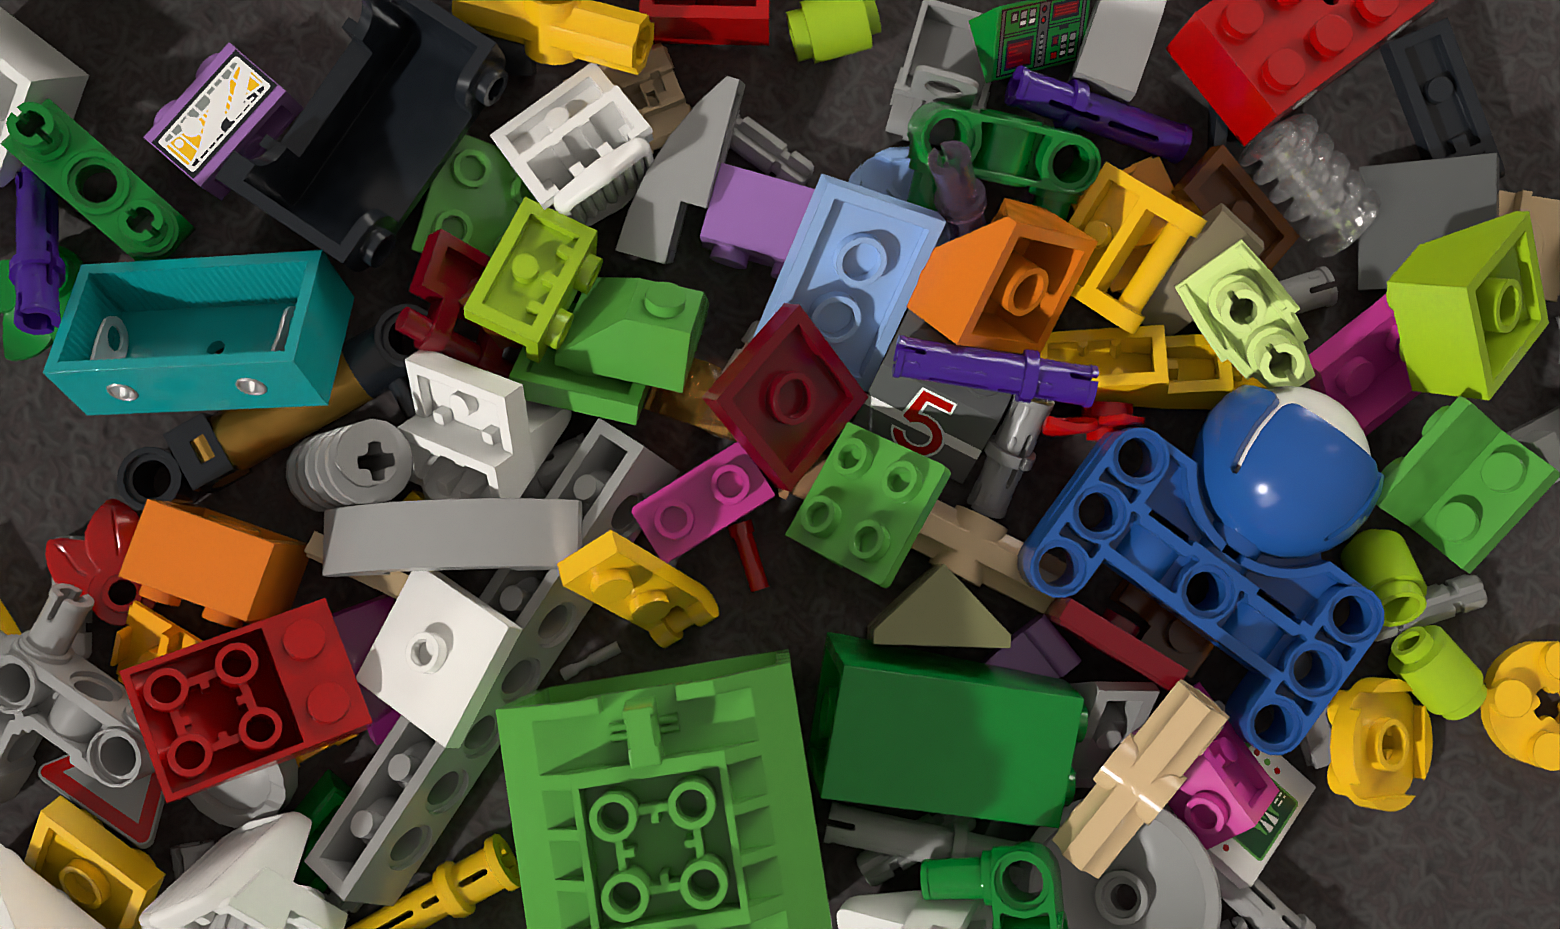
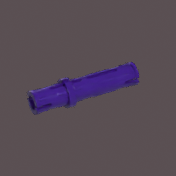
(1074, 106)
(36, 266)
(1021, 375)

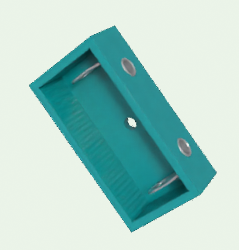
(150, 330)

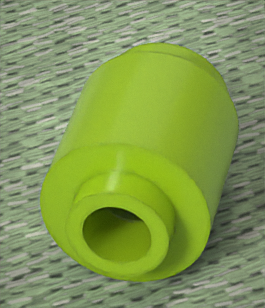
(832, 28)
(1386, 567)
(1437, 672)

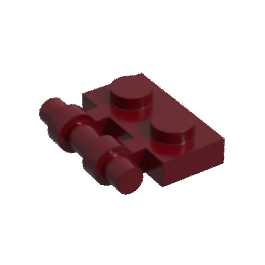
(442, 277)

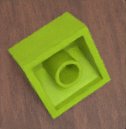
(1469, 307)

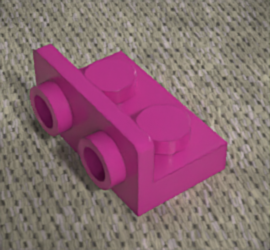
(1364, 367)
(702, 502)
(1223, 789)

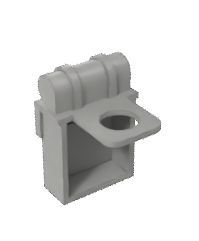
(938, 68)

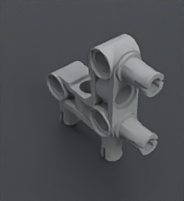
(66, 700)

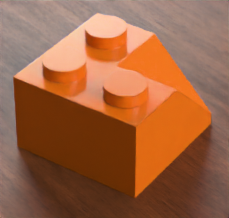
(1003, 280)
(214, 562)

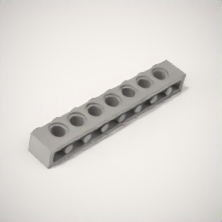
(414, 780)

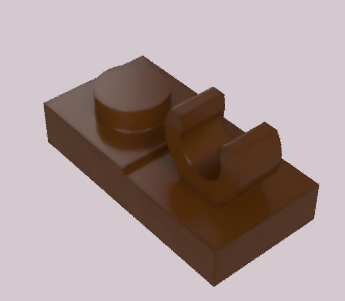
(1222, 179)

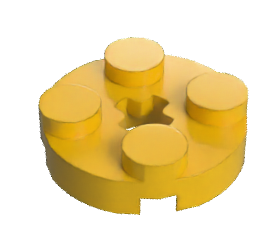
(1511, 703)
(1364, 767)

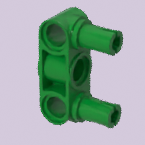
(1004, 151)
(65, 158)
(990, 880)

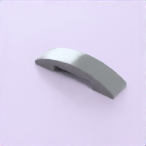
(450, 535)

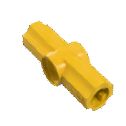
(565, 30)

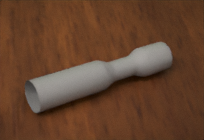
(592, 660)

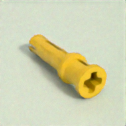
(454, 889)

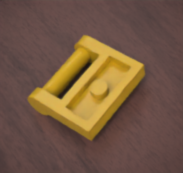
(1117, 215)

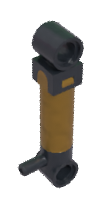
(222, 447)

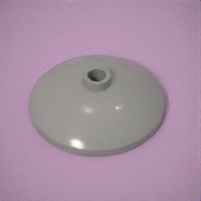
(1160, 862)

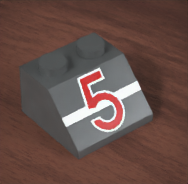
(931, 417)

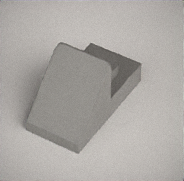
(1113, 714)

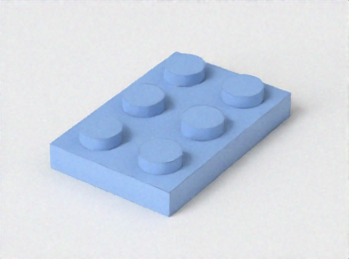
(856, 269)

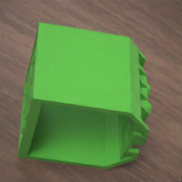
(665, 800)

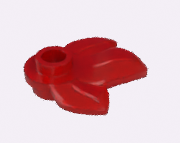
(1094, 421)
(97, 560)

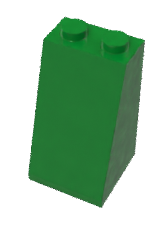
(943, 734)

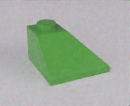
(636, 331)

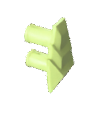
(1248, 318)

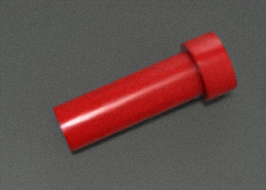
(749, 554)

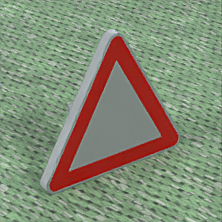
(128, 810)

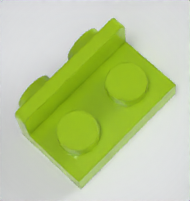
(535, 278)

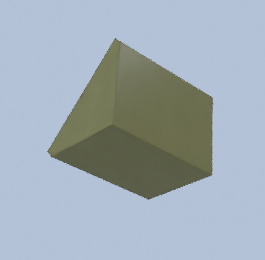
(937, 613)

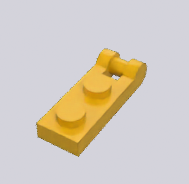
(638, 587)

